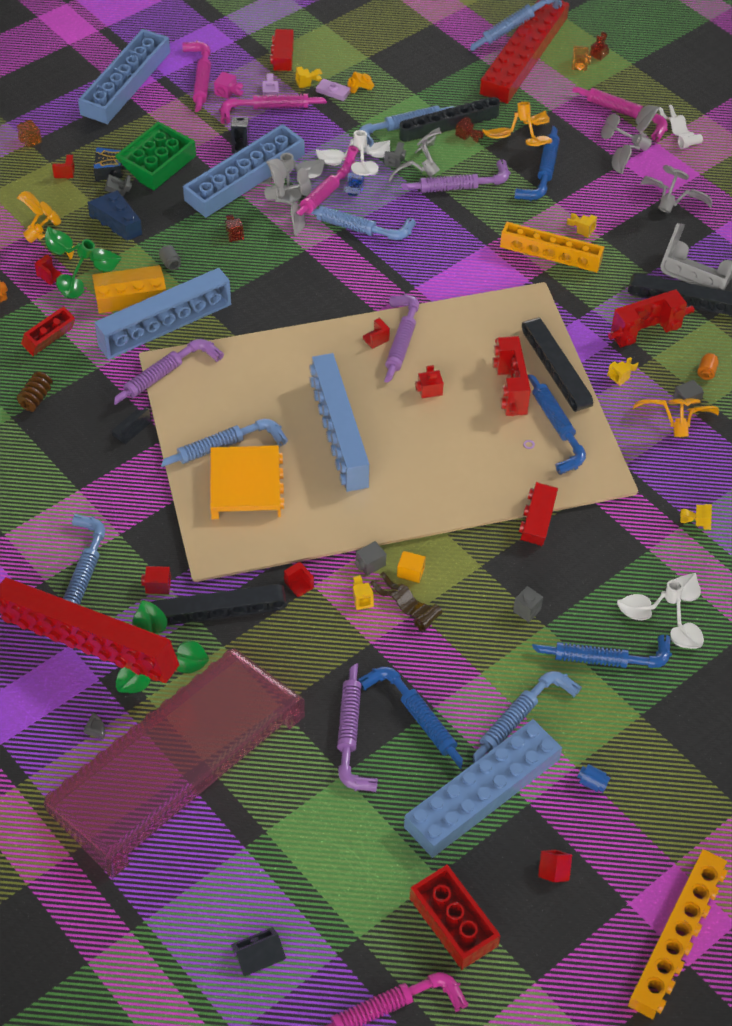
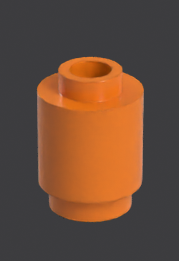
(708, 366)

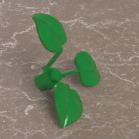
(102, 260)
(189, 653)

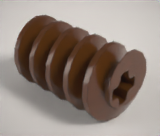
(34, 391)

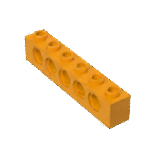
(552, 247)

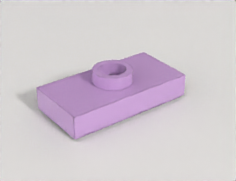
(333, 89)

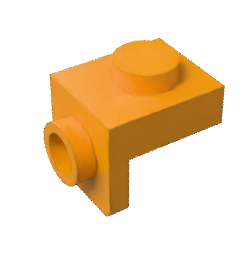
(360, 80)

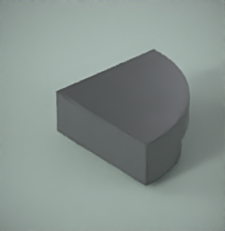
(95, 727)

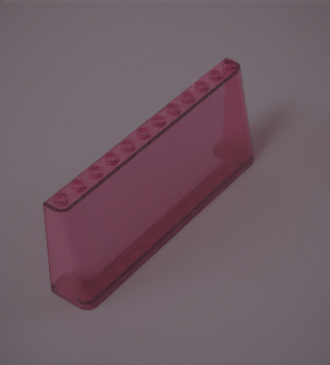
(171, 758)

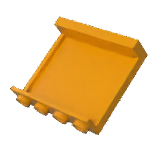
(246, 479)

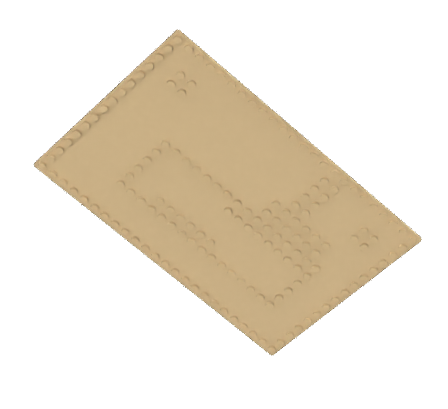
(431, 459)

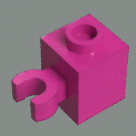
(226, 85)

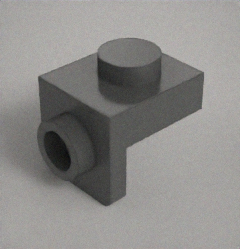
(395, 158)
(114, 184)

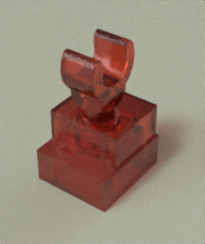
(599, 48)
(464, 130)
(234, 228)

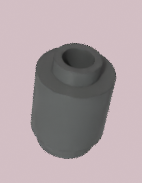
(169, 257)

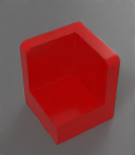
(64, 170)
(45, 270)
(379, 335)
(298, 579)
(555, 865)

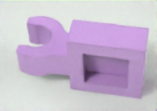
(270, 87)

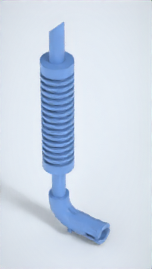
(512, 22)
(392, 122)
(361, 224)
(224, 438)
(88, 558)
(519, 710)

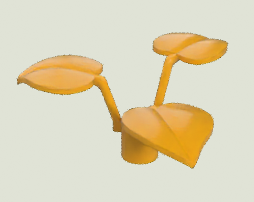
(524, 115)
(35, 230)
(680, 425)

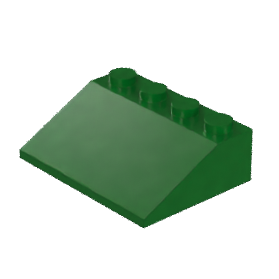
(157, 155)

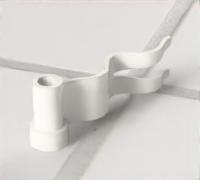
(679, 129)

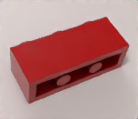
(282, 50)
(48, 331)
(538, 513)

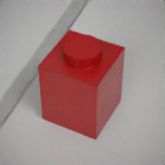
(156, 580)

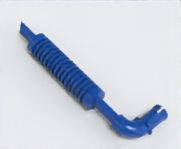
(545, 170)
(560, 423)
(607, 656)
(418, 709)

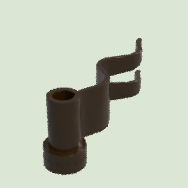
(408, 604)

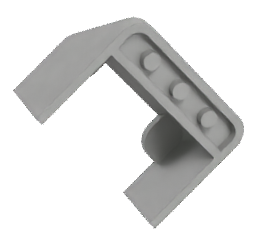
(680, 267)

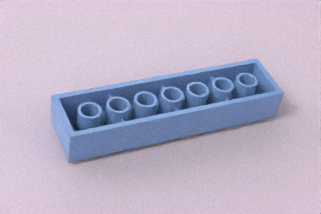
(124, 76)
(241, 171)
(163, 313)
(340, 422)
(482, 788)

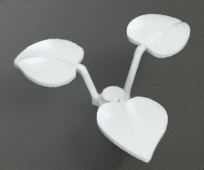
(335, 157)
(682, 588)

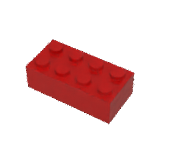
(454, 917)

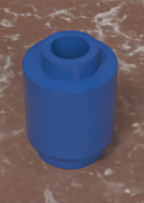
(593, 778)

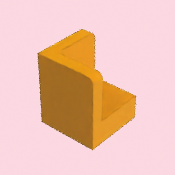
(411, 566)

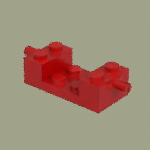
(666, 309)
(510, 361)

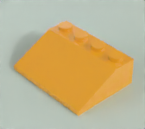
(127, 287)

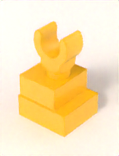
(304, 77)
(585, 224)
(621, 371)
(702, 516)
(362, 594)

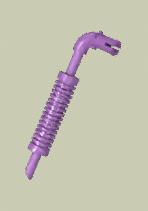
(458, 182)
(402, 335)
(165, 366)
(348, 733)

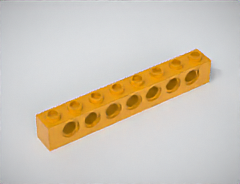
(642, 998)

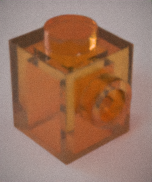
(580, 58)
(29, 133)

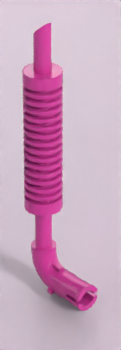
(202, 72)
(268, 102)
(622, 106)
(328, 186)
(398, 998)

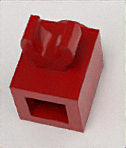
(429, 383)

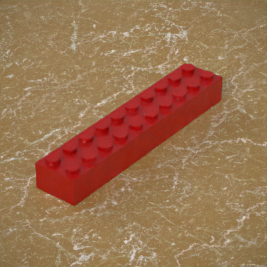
(522, 52)
(87, 630)

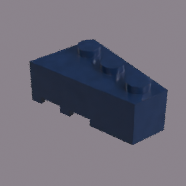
(116, 214)

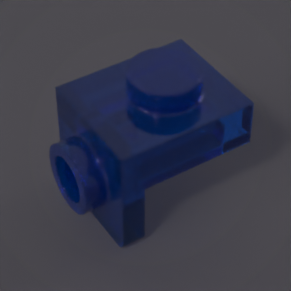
(354, 184)

